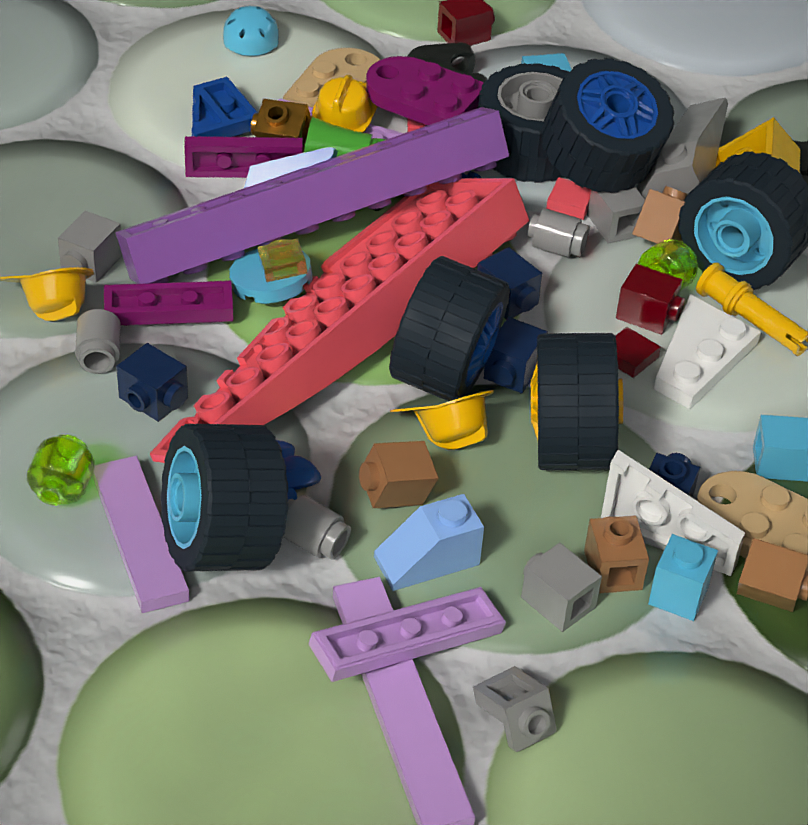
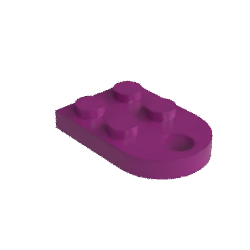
(421, 89)

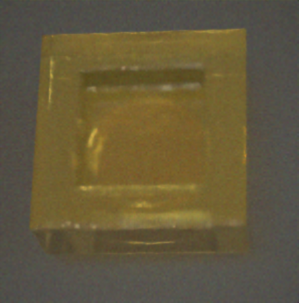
(282, 259)

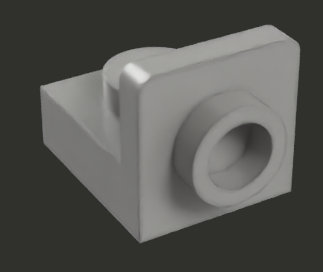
(519, 704)

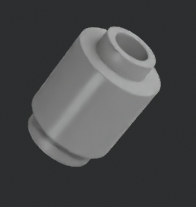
(558, 233)
(97, 340)
(316, 528)

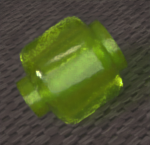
(672, 258)
(60, 470)

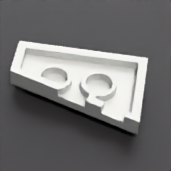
(702, 352)
(668, 511)

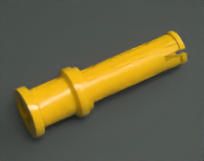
(739, 299)

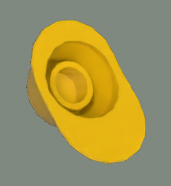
(345, 104)
(54, 292)
(455, 422)

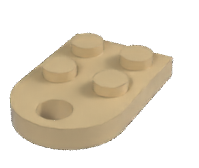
(328, 66)
(759, 509)

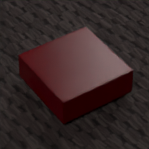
(635, 352)

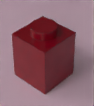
(465, 21)
(650, 299)

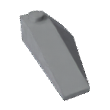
(690, 149)

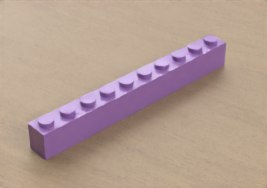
(311, 196)

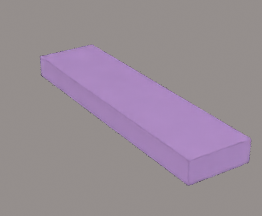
(139, 534)
(406, 633)

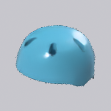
(251, 24)

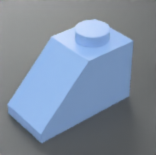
(432, 543)

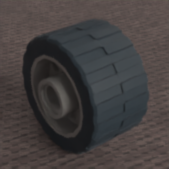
(523, 100)

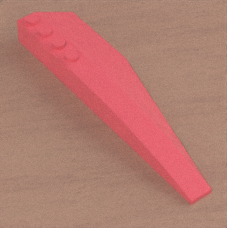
(359, 299)

